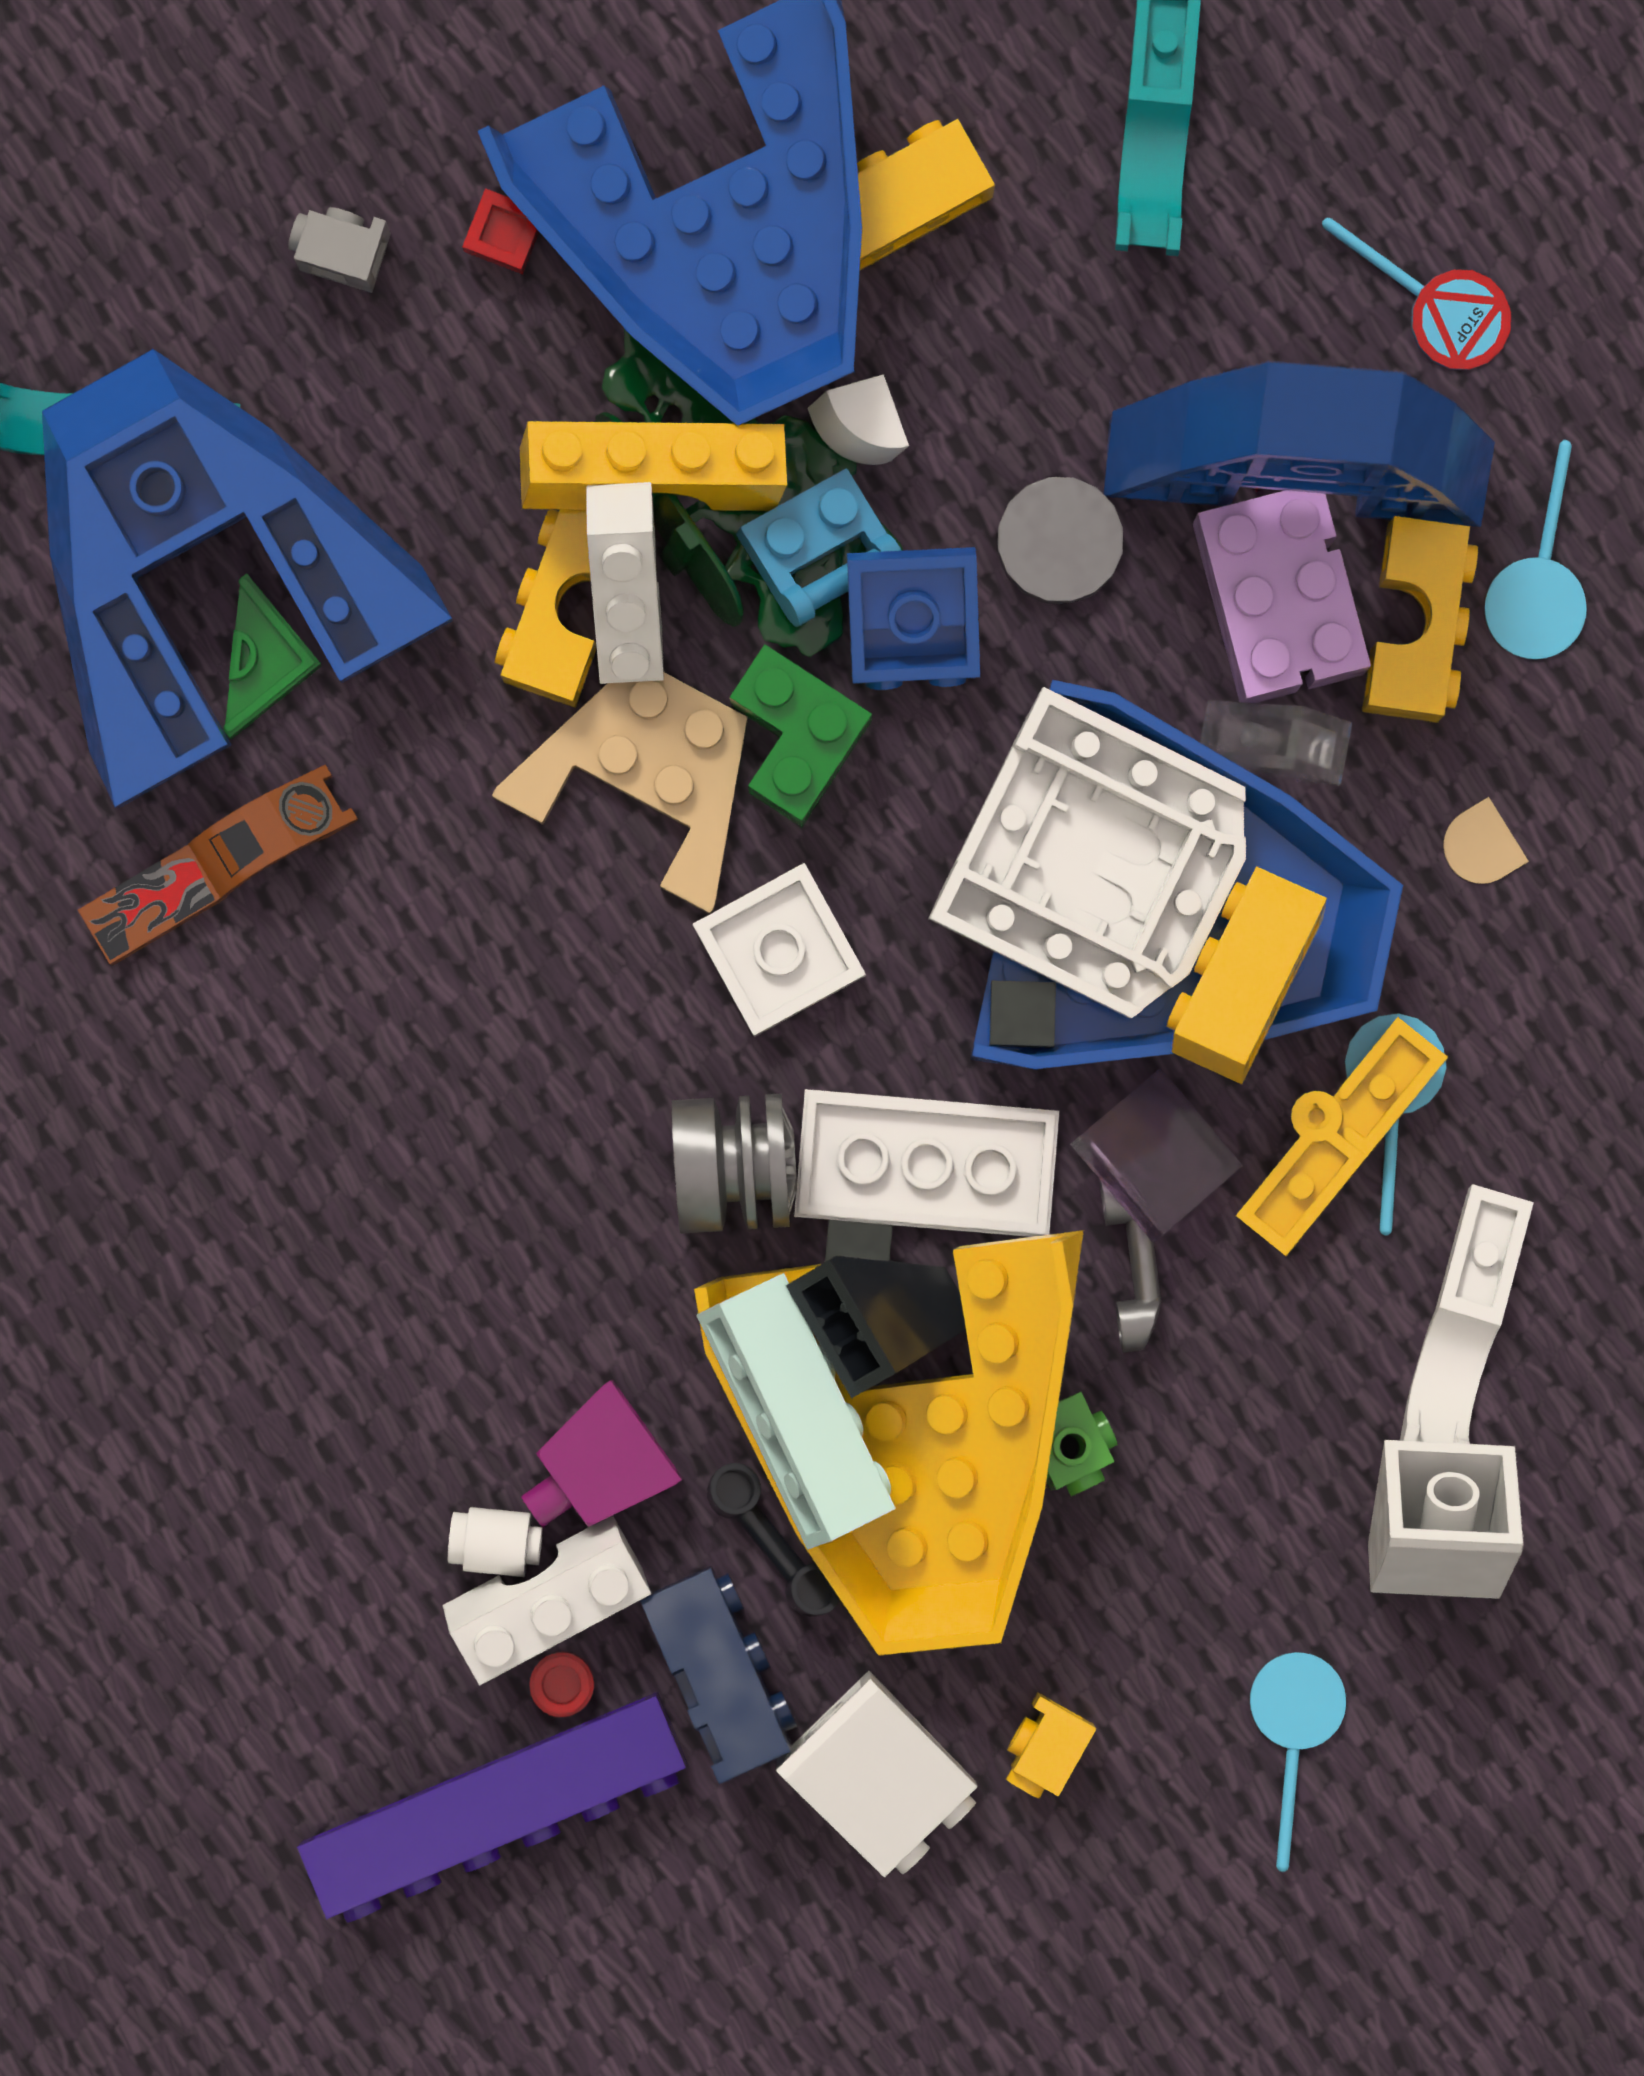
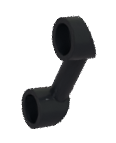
(729, 1497)

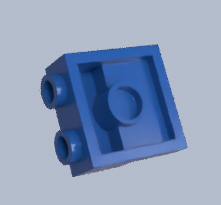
(913, 617)

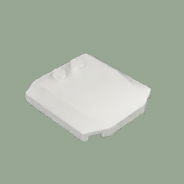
(1097, 858)

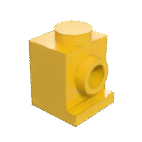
(1048, 1748)

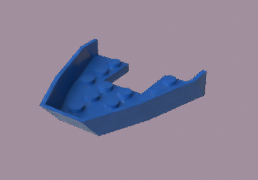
(744, 271)
(1304, 432)
(1339, 972)

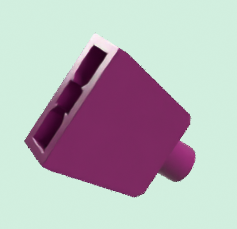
(600, 1462)

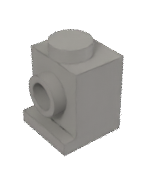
(339, 247)

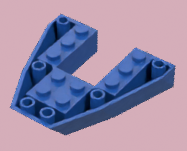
(150, 471)

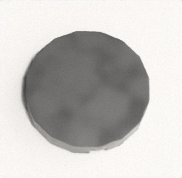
(1060, 540)

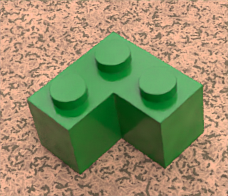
(813, 727)

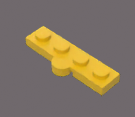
(1340, 1135)

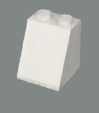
(1445, 1520)
(878, 1776)

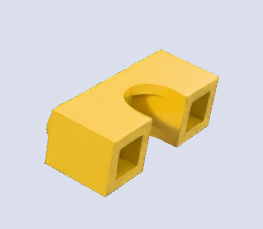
(1431, 565)
(541, 651)

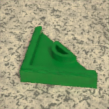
(265, 659)

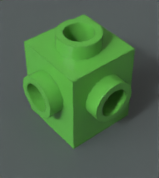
(1093, 1440)

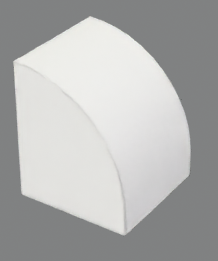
(860, 422)

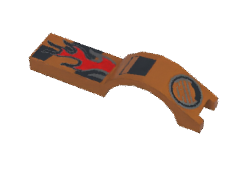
(214, 864)

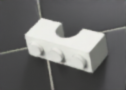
(624, 582)
(509, 1624)

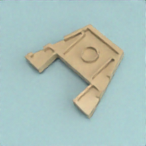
(662, 749)

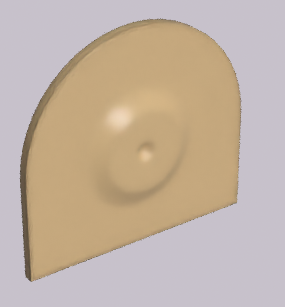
(1481, 845)

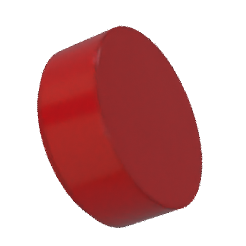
(562, 1684)

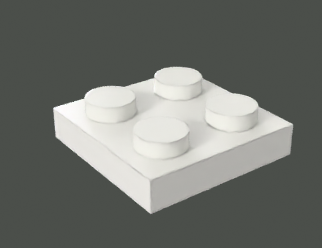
(779, 949)

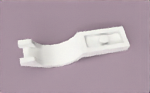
(1466, 1316)

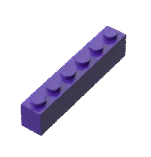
(493, 1806)

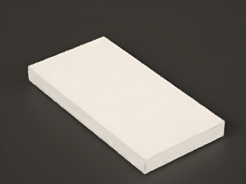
(926, 1163)

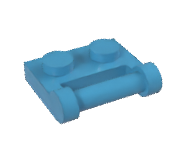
(807, 531)

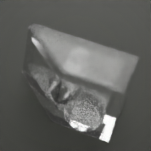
(1278, 740)

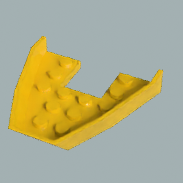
(958, 1453)

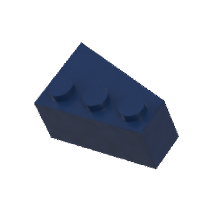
(720, 1672)

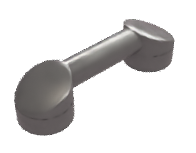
(1138, 1316)

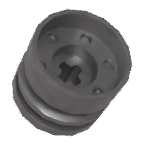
(731, 1163)

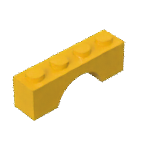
(711, 462)

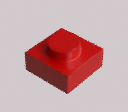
(501, 233)

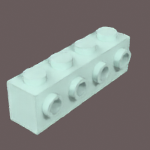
(797, 1412)

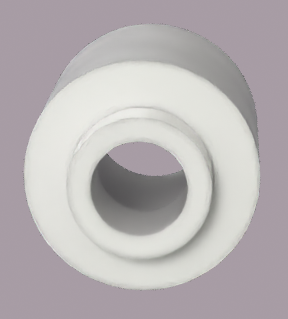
(494, 1541)

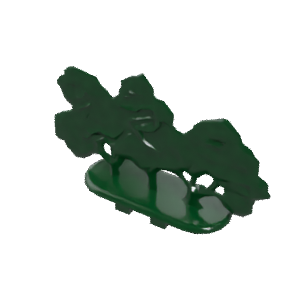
(807, 464)

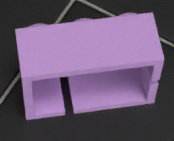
(1280, 594)

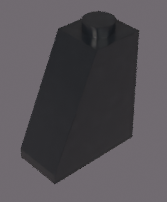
(877, 1315)

